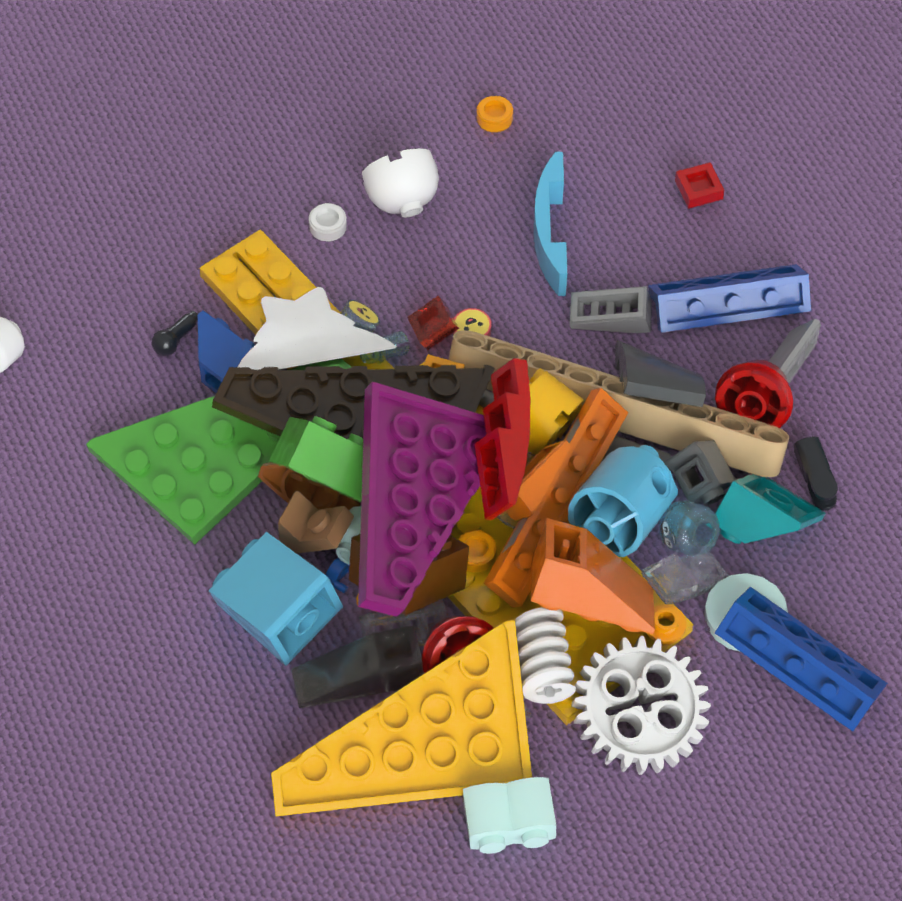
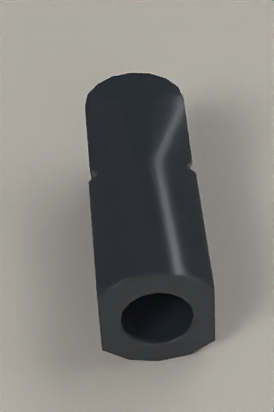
(816, 472)

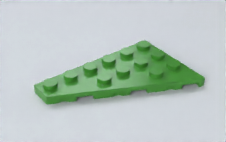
(191, 461)

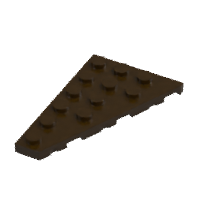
(338, 394)

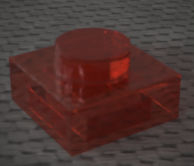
(432, 322)

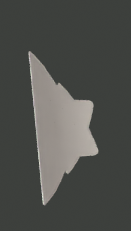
(307, 334)

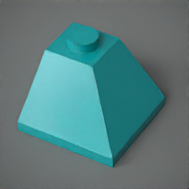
(763, 509)

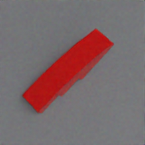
(504, 449)

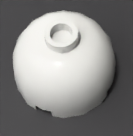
(403, 183)

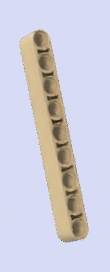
(741, 440)

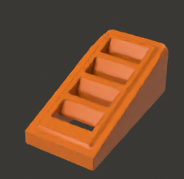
(537, 479)

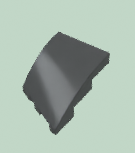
(657, 378)

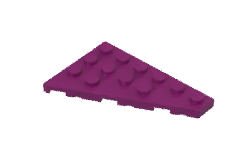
(414, 489)

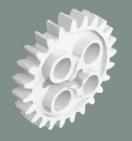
(652, 740)

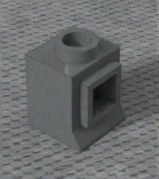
(710, 464)

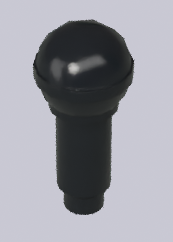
(166, 340)

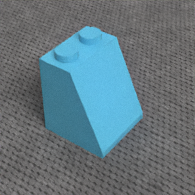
(276, 597)

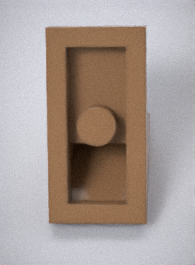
(309, 529)

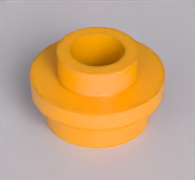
(671, 633)

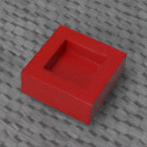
(699, 185)

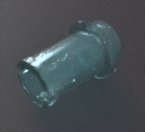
(379, 357)

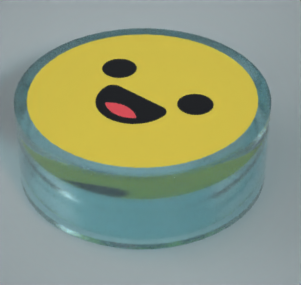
(361, 314)

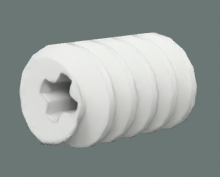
(543, 656)

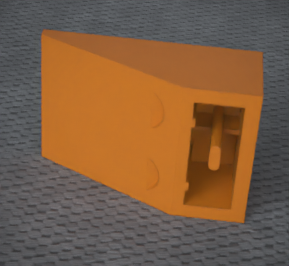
(588, 579)

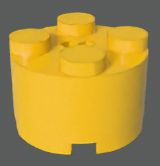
(551, 409)

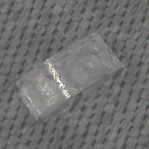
(684, 577)

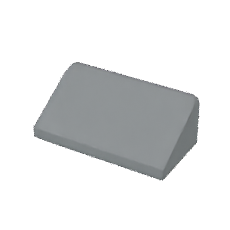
(796, 348)

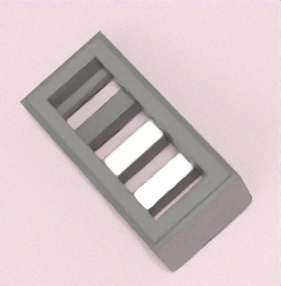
(611, 321)

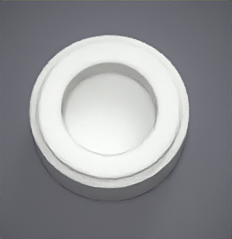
(327, 222)

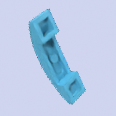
(550, 255)

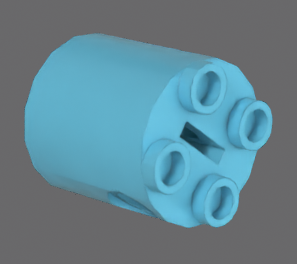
(624, 498)

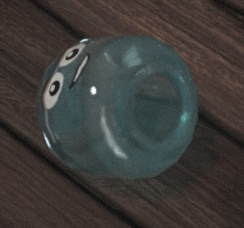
(689, 528)

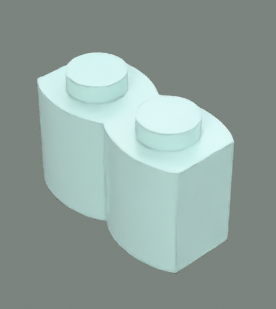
(509, 814)

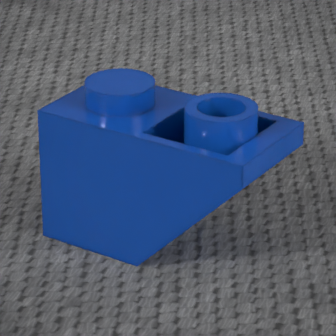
(218, 349)

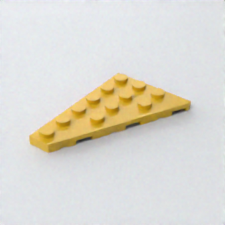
(424, 741)

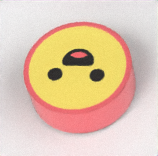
(473, 320)

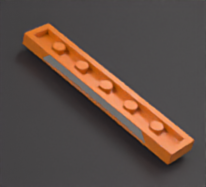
(590, 440)

